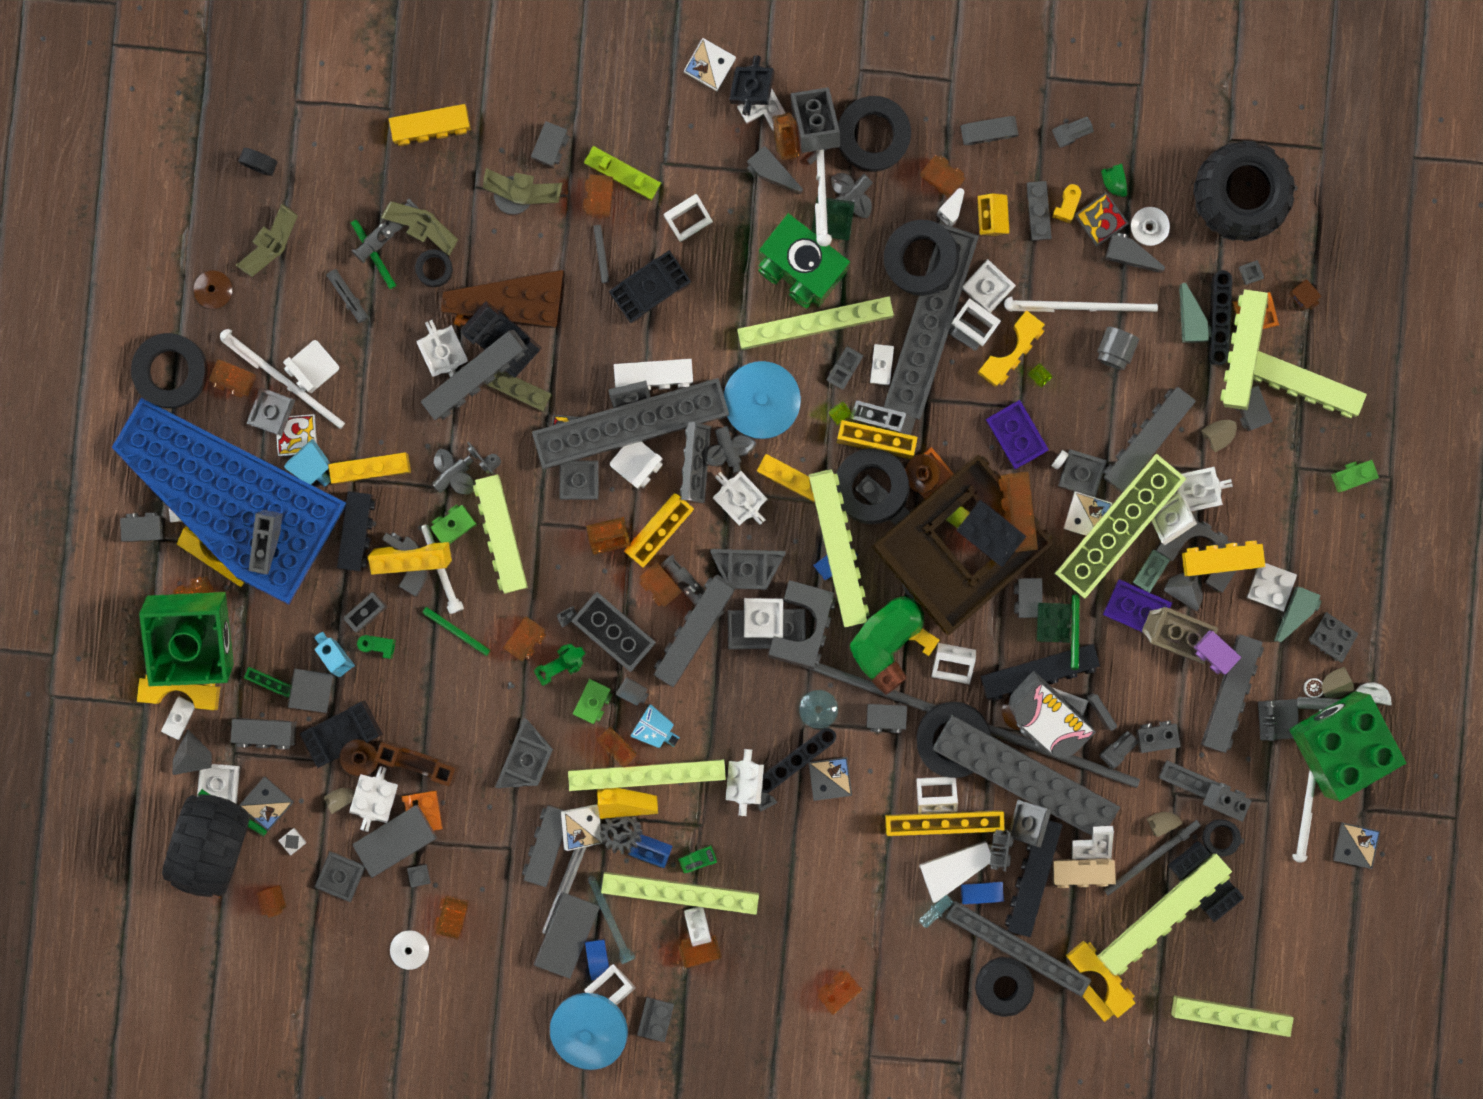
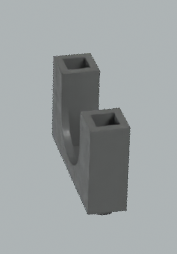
(1216, 581)
(818, 603)

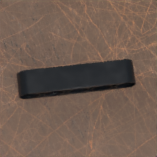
(1225, 310)
(806, 758)

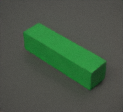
(268, 681)

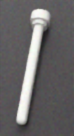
(453, 604)

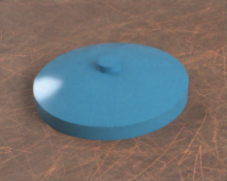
(762, 400)
(588, 1031)

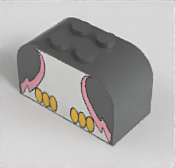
(1049, 718)

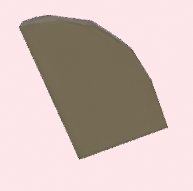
(1220, 433)
(1337, 684)
(339, 798)
(1163, 822)

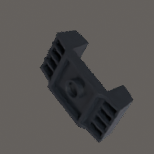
(650, 286)
(491, 324)
(329, 737)
(1225, 895)

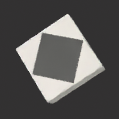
(292, 841)

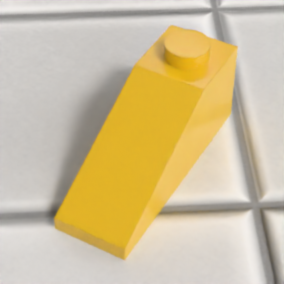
(624, 803)

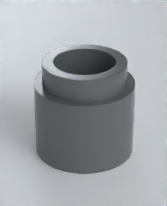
(1117, 348)

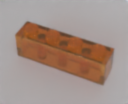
(1018, 506)

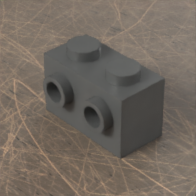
(1157, 737)
(1227, 802)

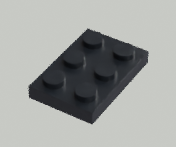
(991, 533)

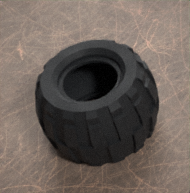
(1221, 213)
(205, 845)

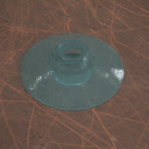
(808, 706)

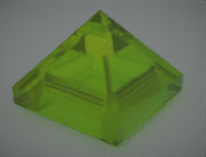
(1040, 375)
(840, 412)

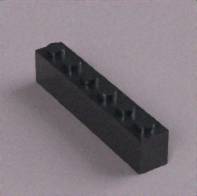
(1048, 668)
(1032, 882)

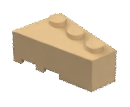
(1083, 872)

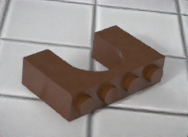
(400, 756)

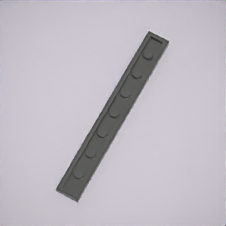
(1018, 948)

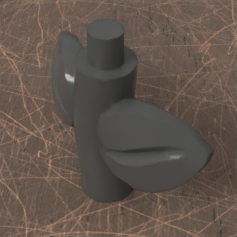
(845, 187)
(729, 449)
(453, 473)

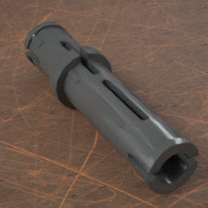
(351, 302)

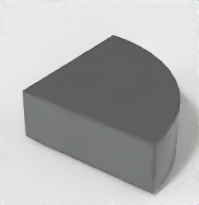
(566, 616)
(766, 801)

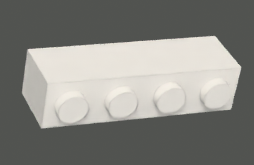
(655, 373)

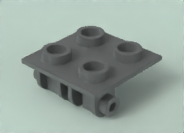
(488, 464)
(1333, 637)
(1277, 718)
(1005, 840)

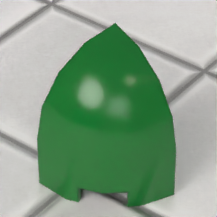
(1115, 180)

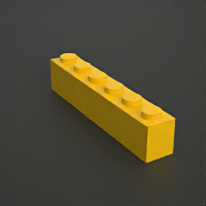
(944, 823)

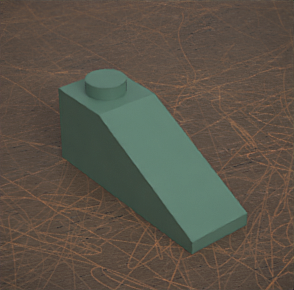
(1193, 322)
(1299, 609)

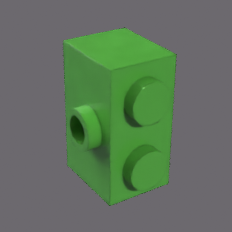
(1354, 475)
(453, 525)
(592, 701)

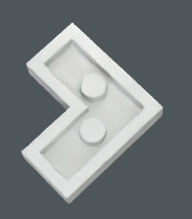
(770, 110)
(1098, 847)

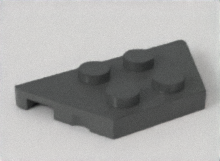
(747, 567)
(526, 758)

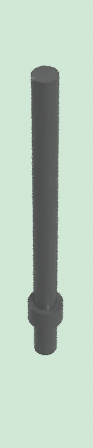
(1182, 834)

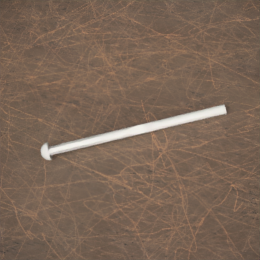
(823, 238)
(1049, 306)
(256, 361)
(1301, 856)

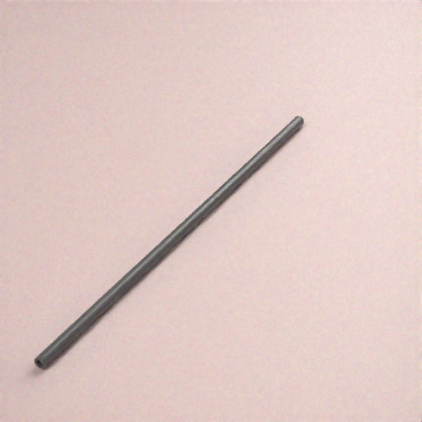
(994, 731)

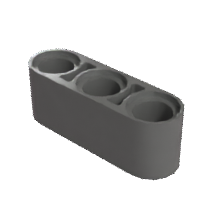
(989, 130)

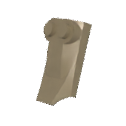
(1176, 632)

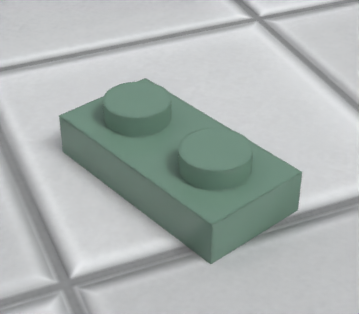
(1151, 571)

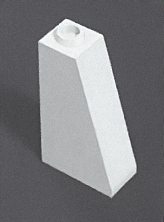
(953, 869)

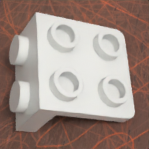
(311, 367)
(636, 463)

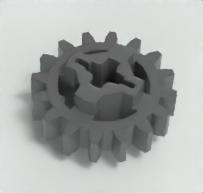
(618, 826)

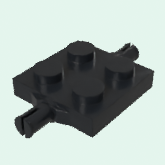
(752, 85)

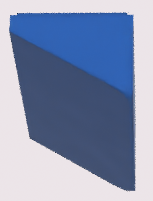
(651, 851)

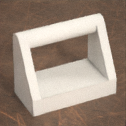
(681, 209)
(950, 209)
(982, 315)
(957, 655)
(937, 804)
(621, 993)

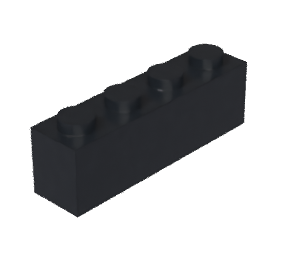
(355, 531)

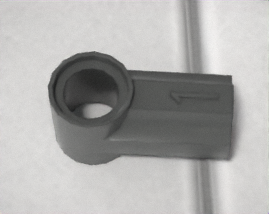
(1068, 133)
(1116, 752)

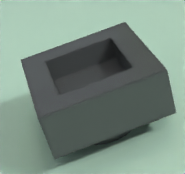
(1251, 272)
(419, 875)

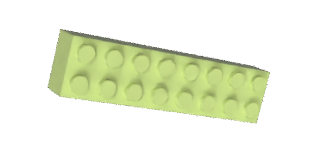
(1120, 526)

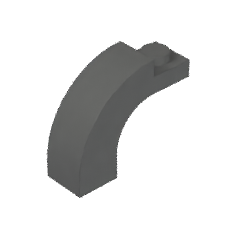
(413, 580)

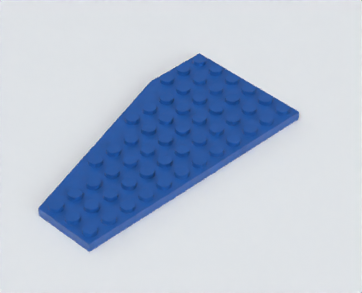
(221, 490)

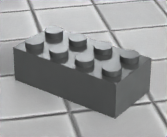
(613, 631)

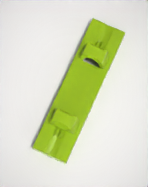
(622, 173)

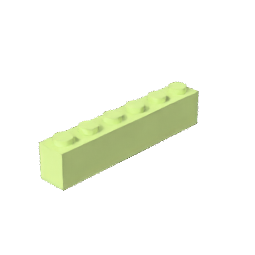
(1245, 349)
(1309, 385)
(501, 534)
(1232, 1016)

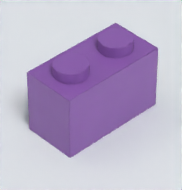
(1217, 653)

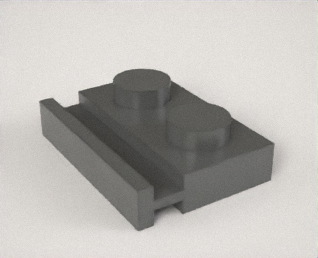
(655, 1019)

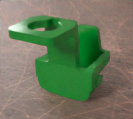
(569, 658)

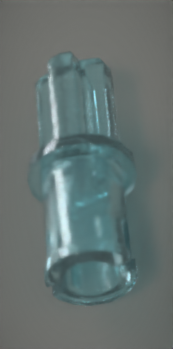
(935, 911)

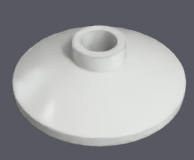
(1157, 219)
(416, 942)

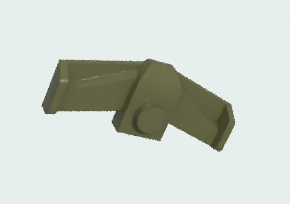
(521, 188)
(421, 225)
(269, 242)

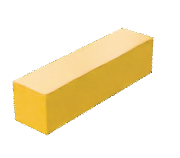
(1097, 1004)

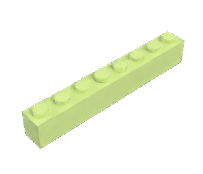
(815, 323)
(838, 549)
(646, 775)
(680, 893)
(1164, 914)

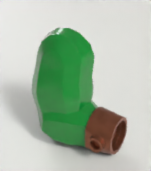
(883, 637)

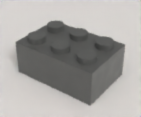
(815, 120)
(263, 733)

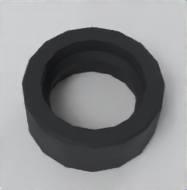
(257, 161)
(419, 268)
(1235, 832)

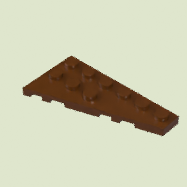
(522, 299)

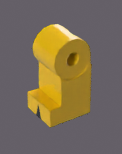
(1071, 198)
(926, 640)

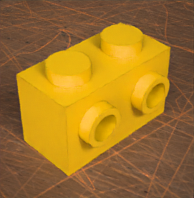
(993, 214)

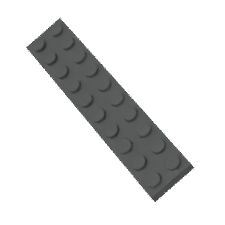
(928, 333)
(630, 423)
(1024, 776)

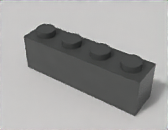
(546, 847)

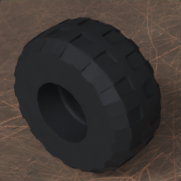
(1018, 1000)

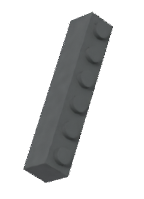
(474, 375)
(1148, 439)
(694, 631)
(1231, 695)

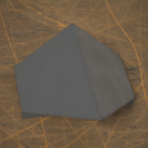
(1186, 589)
(191, 755)

